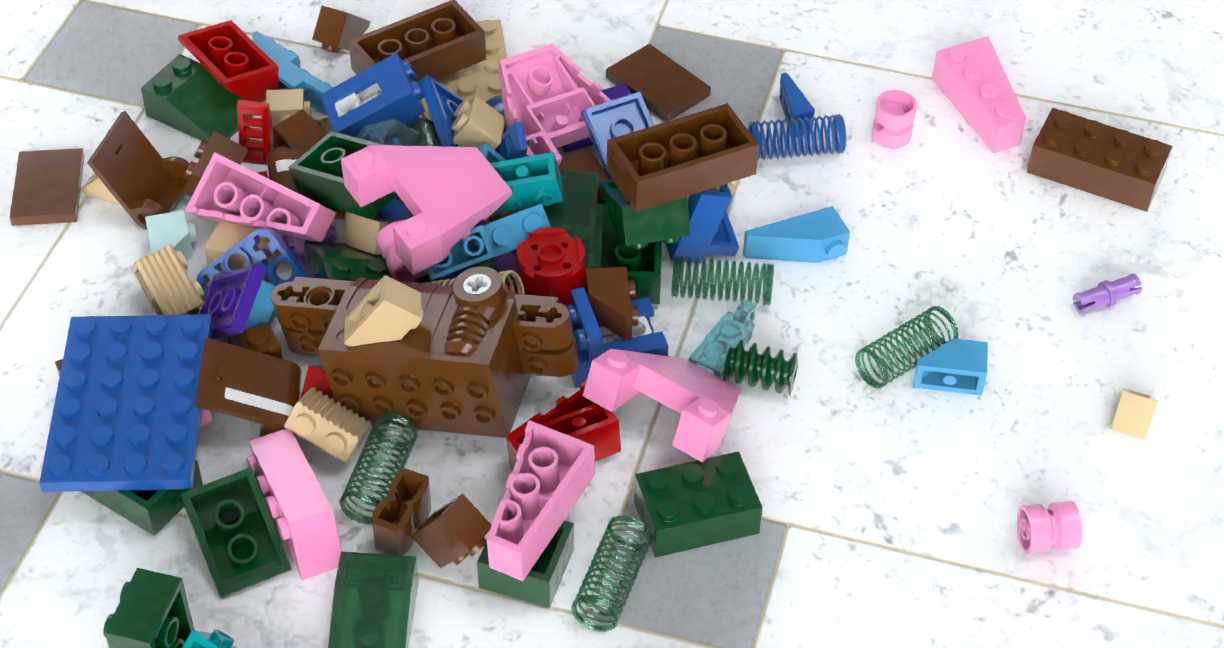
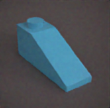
(802, 238)

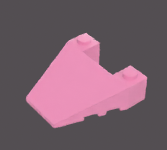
(547, 97)
(439, 185)
(697, 394)

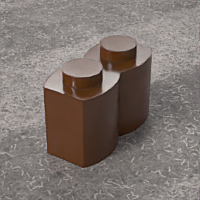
(401, 512)

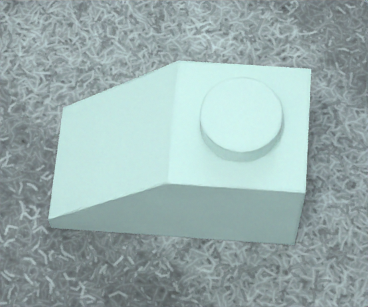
(171, 230)

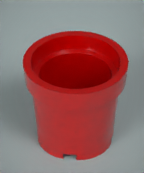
(551, 264)

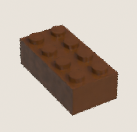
(432, 41)
(681, 157)
(1099, 159)

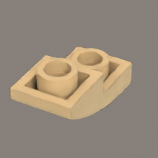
(361, 232)

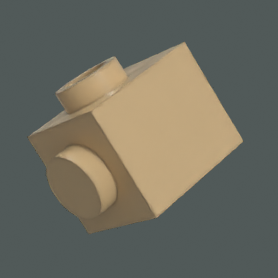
(286, 103)

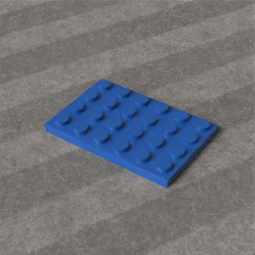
(127, 404)

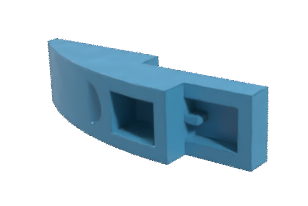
(291, 74)
(490, 241)

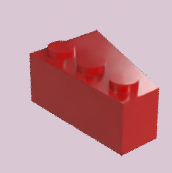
(578, 419)

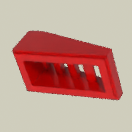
(257, 148)

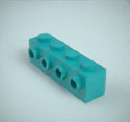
(532, 181)

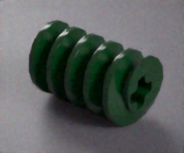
(761, 367)

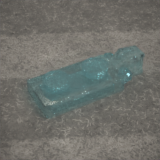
(728, 331)

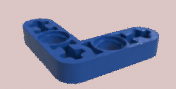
(253, 255)

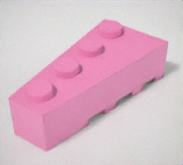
(981, 92)
(251, 200)
(538, 497)
(296, 502)

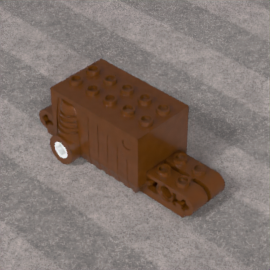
(450, 373)

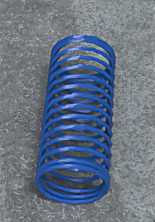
(837, 126)

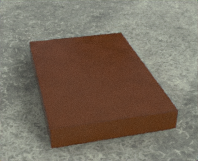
(662, 82)
(47, 187)

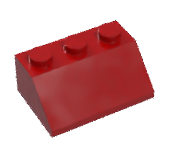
(233, 60)

